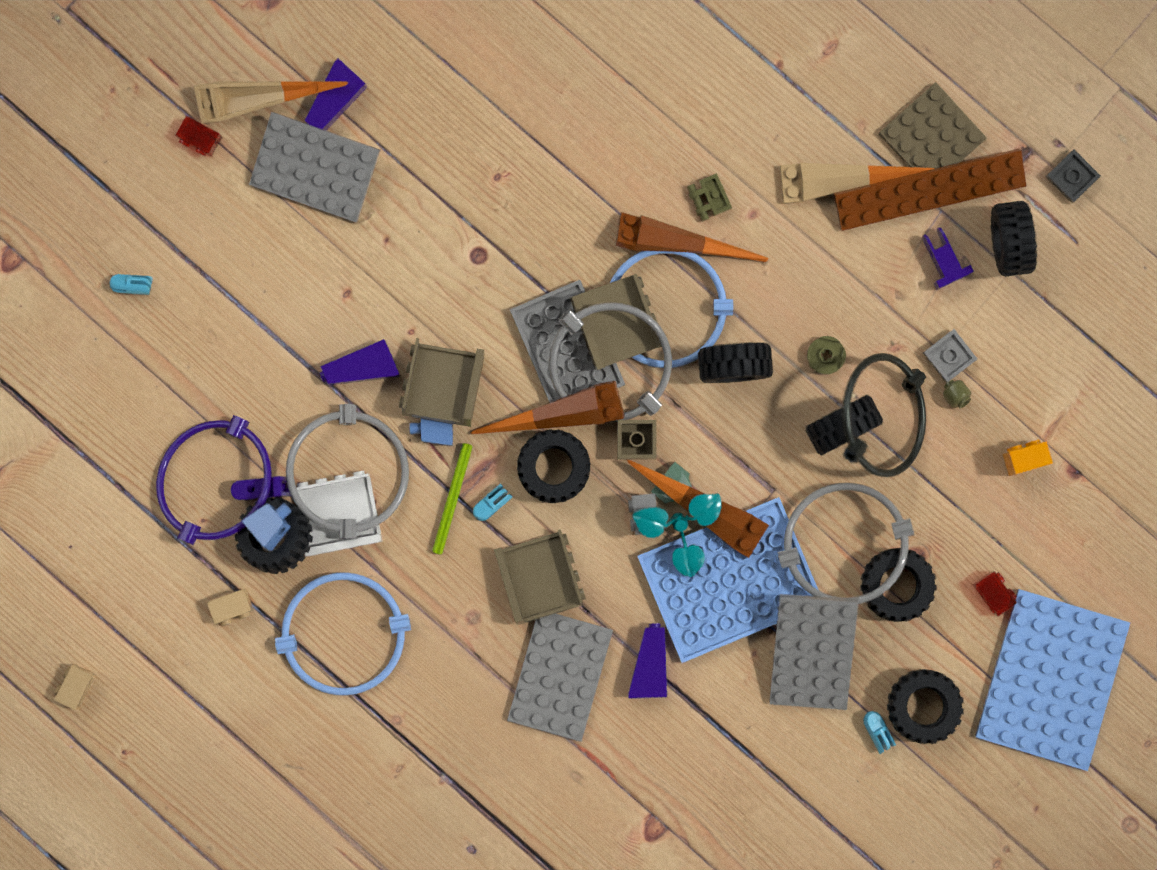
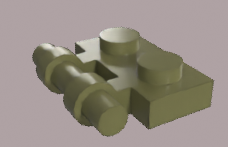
(714, 194)

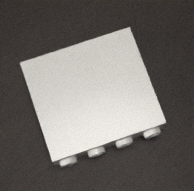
(339, 500)

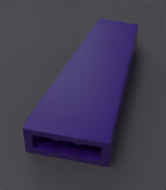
(333, 103)
(366, 364)
(649, 674)

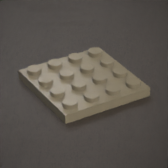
(932, 131)

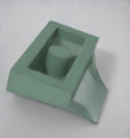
(674, 472)

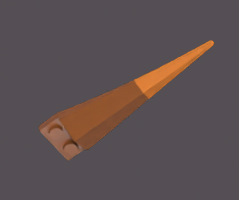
(653, 235)
(586, 407)
(733, 525)

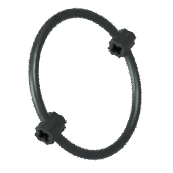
(857, 447)

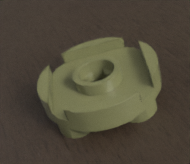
(832, 364)

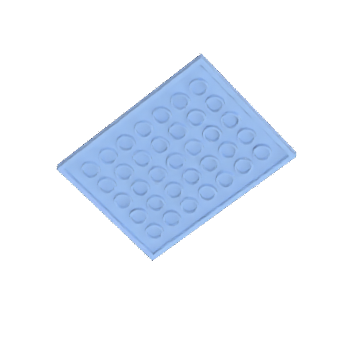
(729, 592)
(1052, 680)

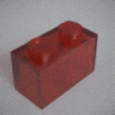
(198, 136)
(995, 593)

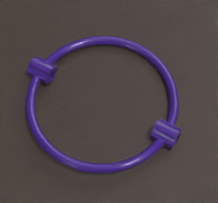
(237, 428)

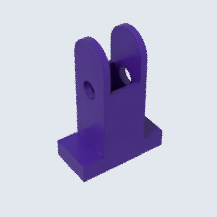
(945, 261)
(252, 488)

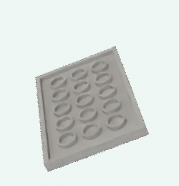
(314, 167)
(539, 326)
(813, 651)
(560, 676)

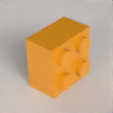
(1028, 458)

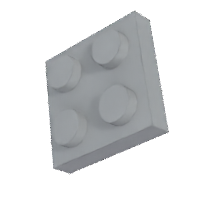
(950, 355)

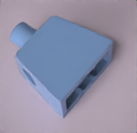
(433, 432)
(268, 524)

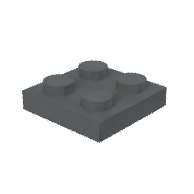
(1073, 176)

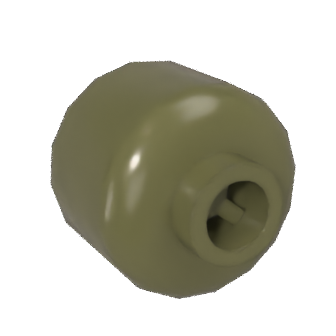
(957, 394)

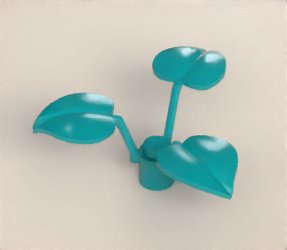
(653, 520)

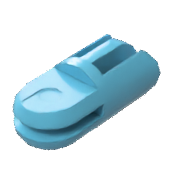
(131, 284)
(491, 503)
(878, 731)

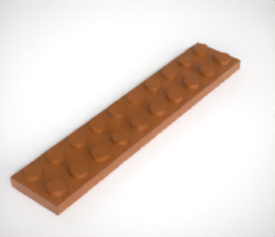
(930, 189)

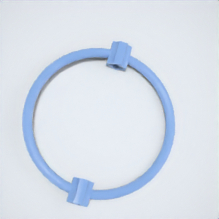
(721, 307)
(288, 644)

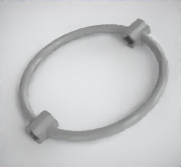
(572, 323)
(347, 416)
(901, 528)

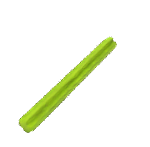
(452, 498)

